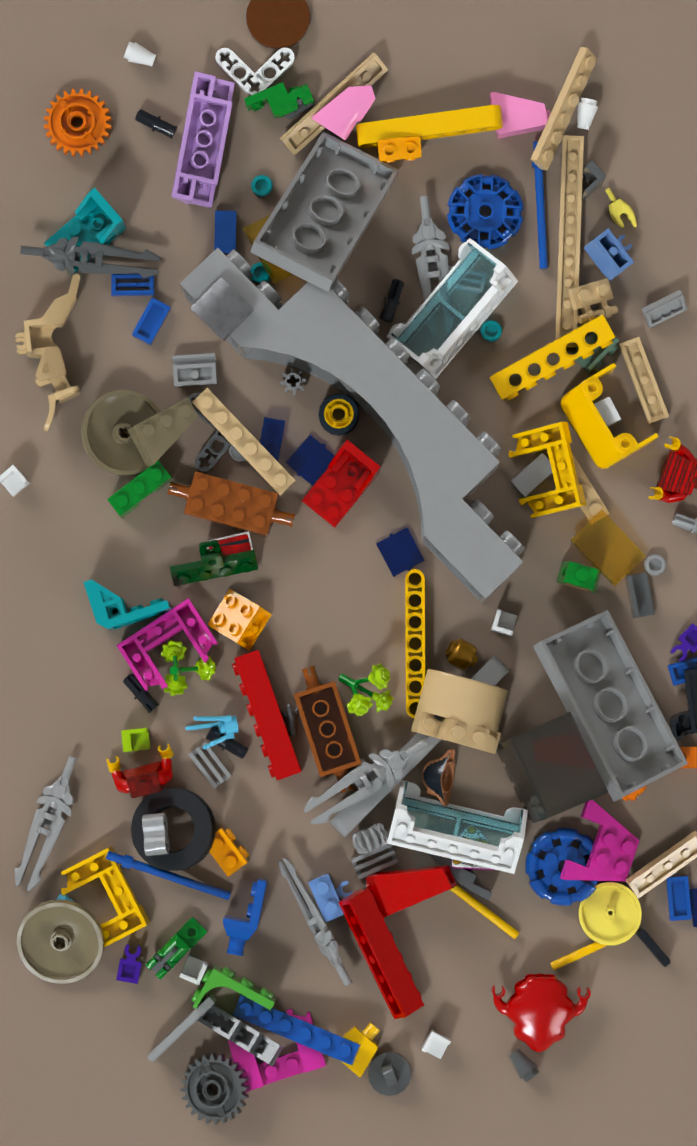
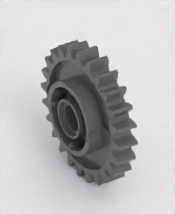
(200, 1093)

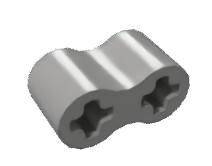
(155, 834)

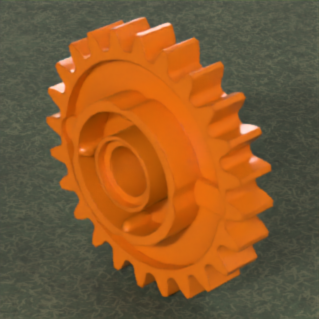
(77, 138)

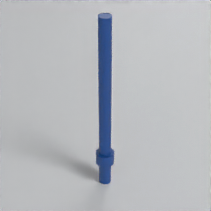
(541, 221)
(129, 862)

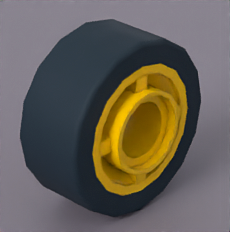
(343, 403)

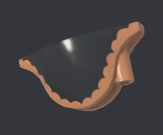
(439, 776)

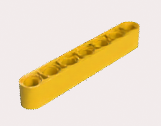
(431, 125)
(410, 633)

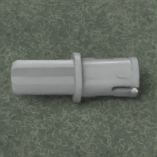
(685, 522)

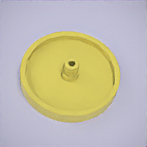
(610, 914)

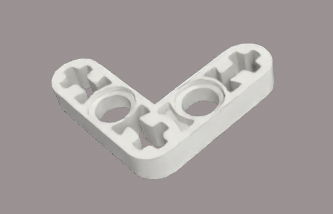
(258, 77)

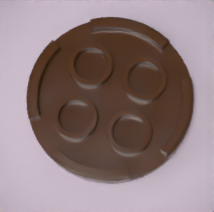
(278, 22)

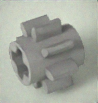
(288, 378)

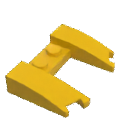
(568, 491)
(130, 914)

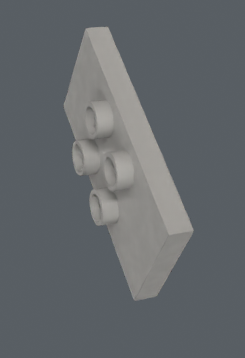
(324, 211)
(610, 705)

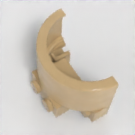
(469, 709)

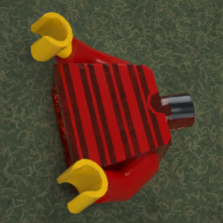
(677, 475)
(145, 778)

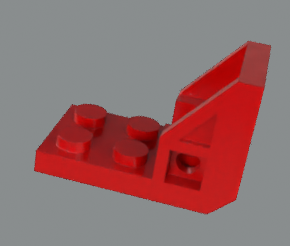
(342, 484)

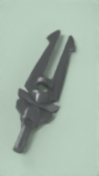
(66, 255)

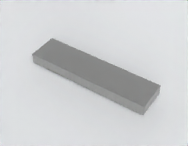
(181, 1028)

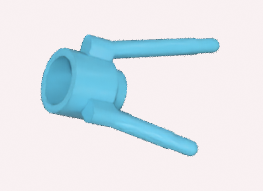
(226, 724)

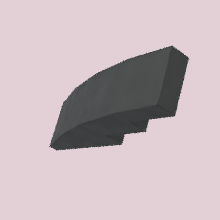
(464, 877)
(241, 1034)

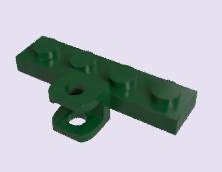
(213, 565)

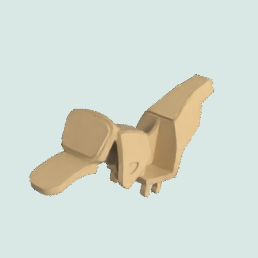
(39, 344)

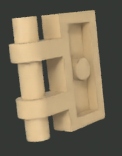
(591, 294)

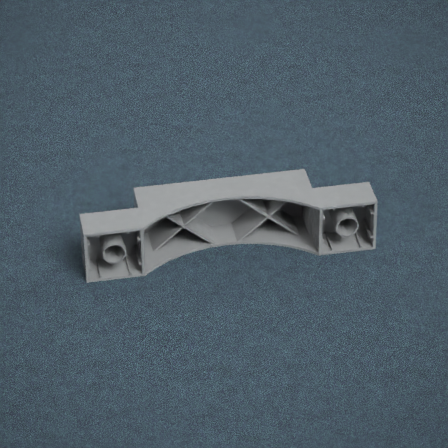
(342, 348)

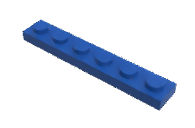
(297, 1030)

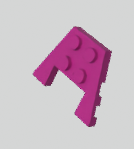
(611, 851)

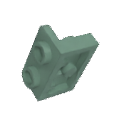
(595, 361)

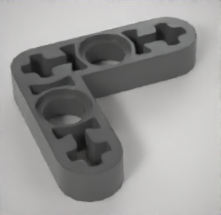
(203, 454)

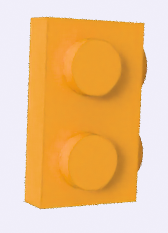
(399, 148)

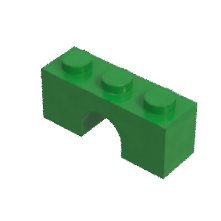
(139, 488)

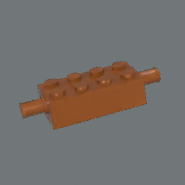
(231, 504)
(327, 727)

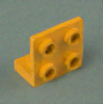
(239, 619)
(227, 853)

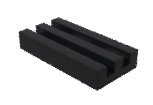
(653, 947)

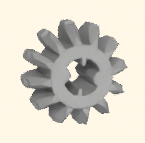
(370, 838)

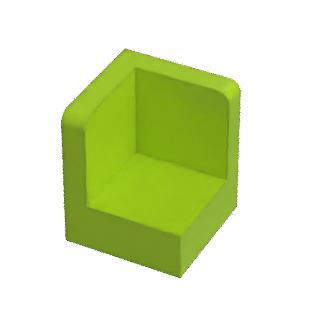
(135, 739)

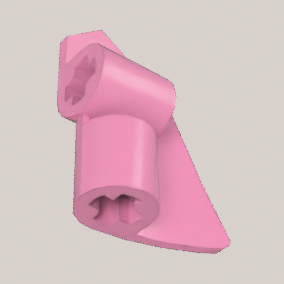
(346, 110)

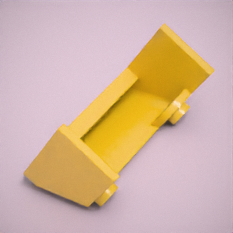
(592, 429)

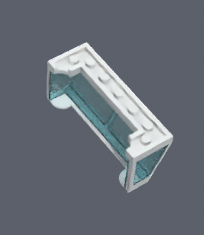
(455, 308)
(457, 830)

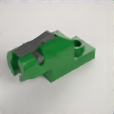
(280, 101)
(176, 948)

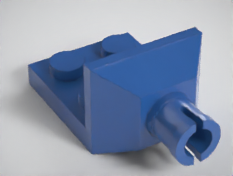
(242, 929)

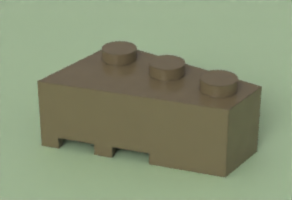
(161, 430)

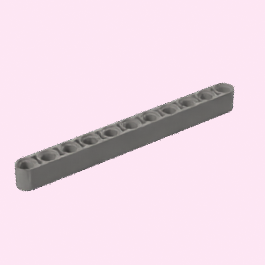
(351, 816)

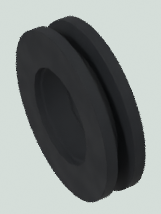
(203, 828)

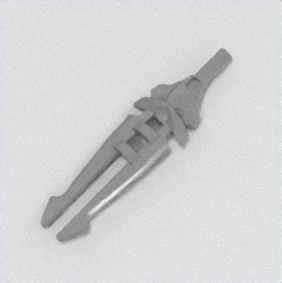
(430, 242)
(387, 767)
(55, 800)
(314, 920)

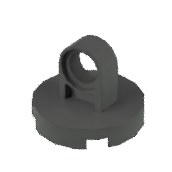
(389, 1073)

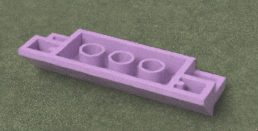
(203, 140)

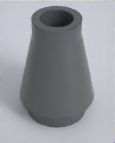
(524, 1066)

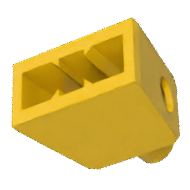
(367, 1048)

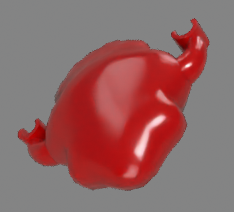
(540, 1009)

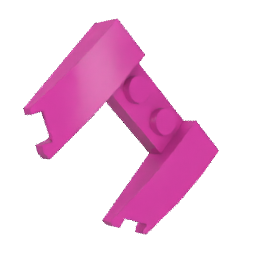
(179, 618)
(285, 1066)

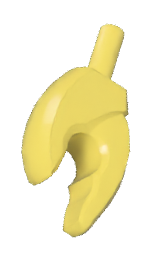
(620, 207)

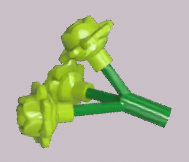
(173, 652)
(359, 703)

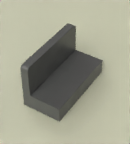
(595, 177)
(639, 595)

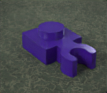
(688, 642)
(129, 968)

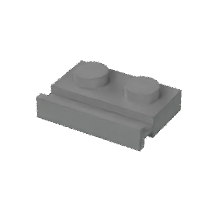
(194, 370)

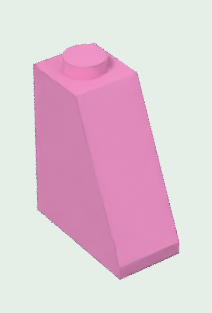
(519, 115)

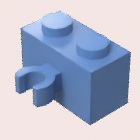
(609, 254)
(327, 896)

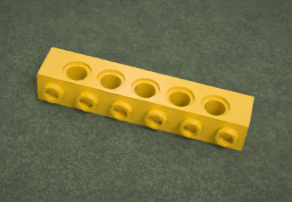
(501, 378)

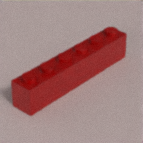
(267, 715)
(381, 953)

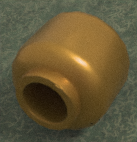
(461, 654)

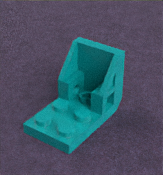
(93, 222)
(105, 601)

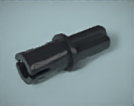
(155, 123)
(392, 300)
(143, 696)
(230, 745)

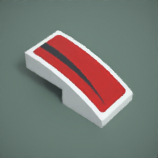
(234, 543)

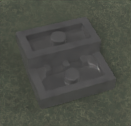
(222, 308)

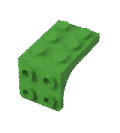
(226, 978)

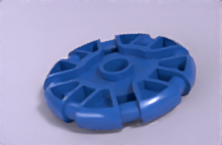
(485, 198)
(550, 866)

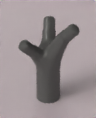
(290, 717)

